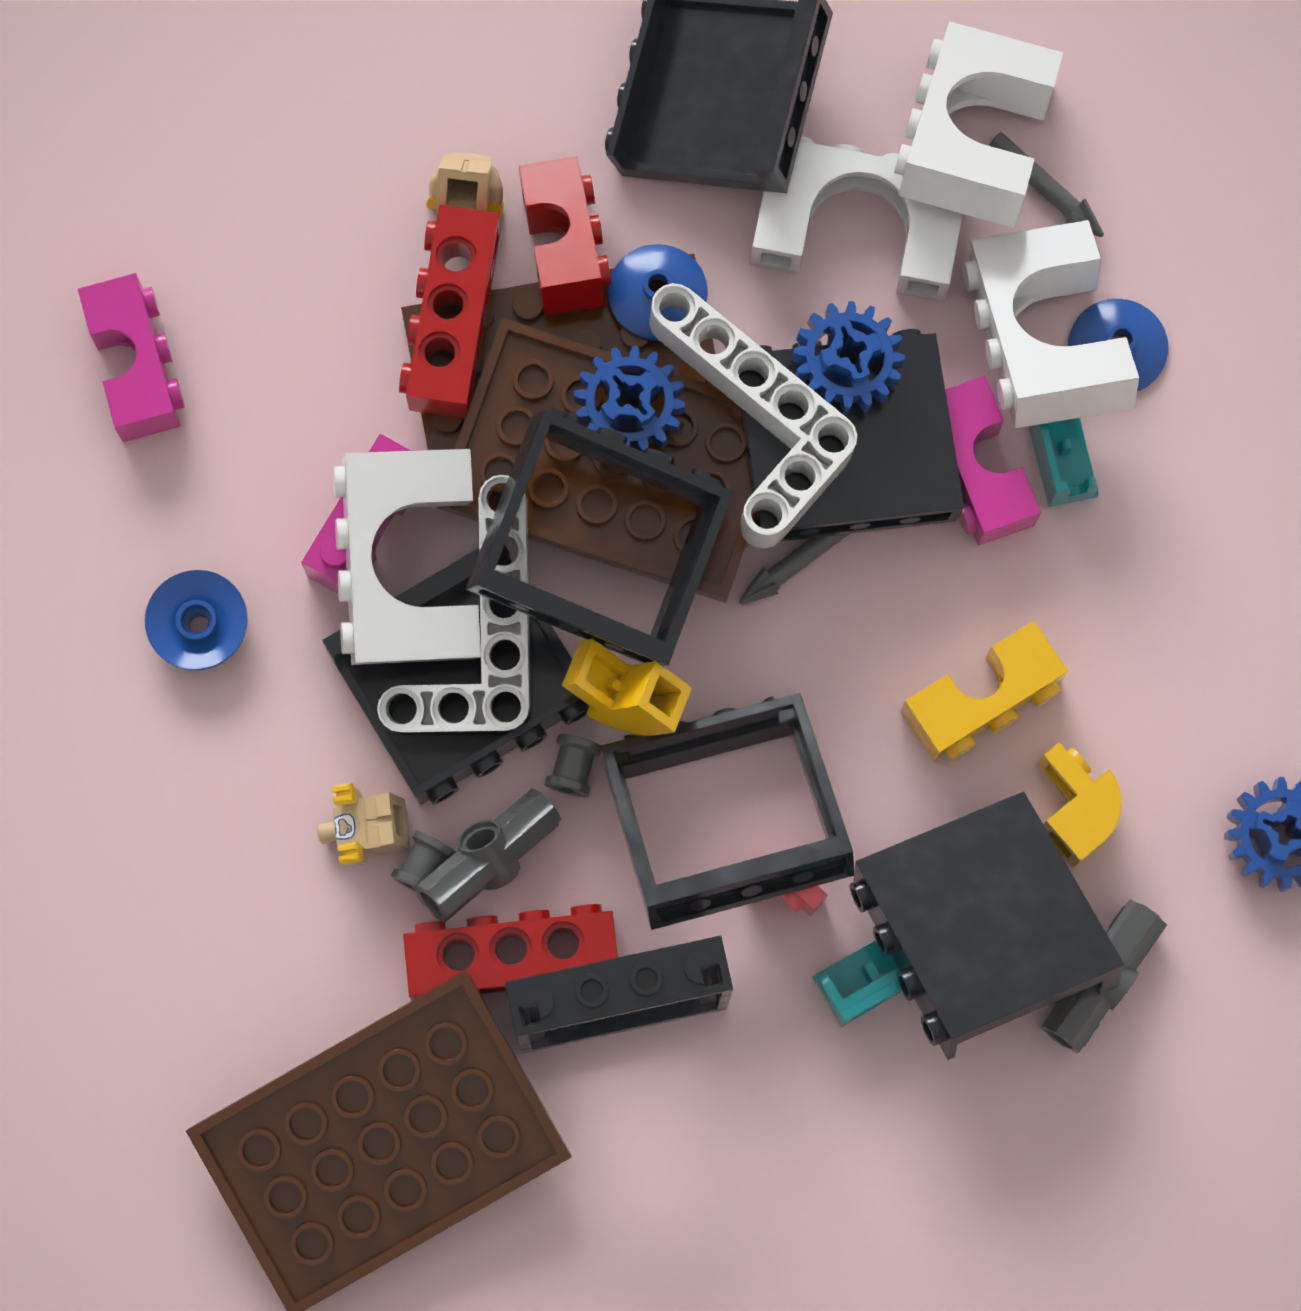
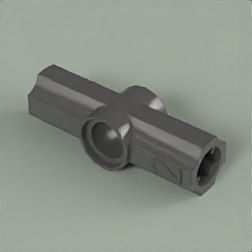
(488, 855)
(1079, 1015)

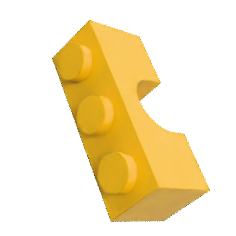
(950, 719)

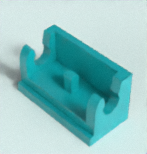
(1063, 462)
(858, 983)

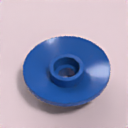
(629, 290)
(1134, 321)
(191, 596)

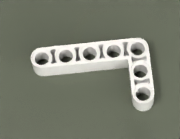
(762, 404)
(493, 630)

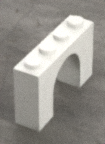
(945, 164)
(828, 170)
(1040, 379)
(379, 624)

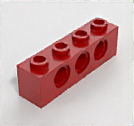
(451, 387)
(431, 940)

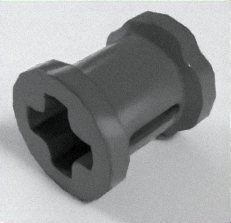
(573, 765)
(422, 860)

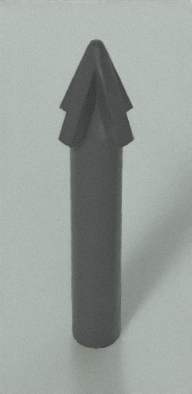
(1052, 190)
(768, 581)

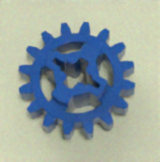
(867, 347)
(644, 387)
(1261, 828)

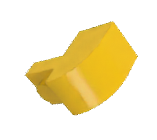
(626, 697)
(1091, 808)

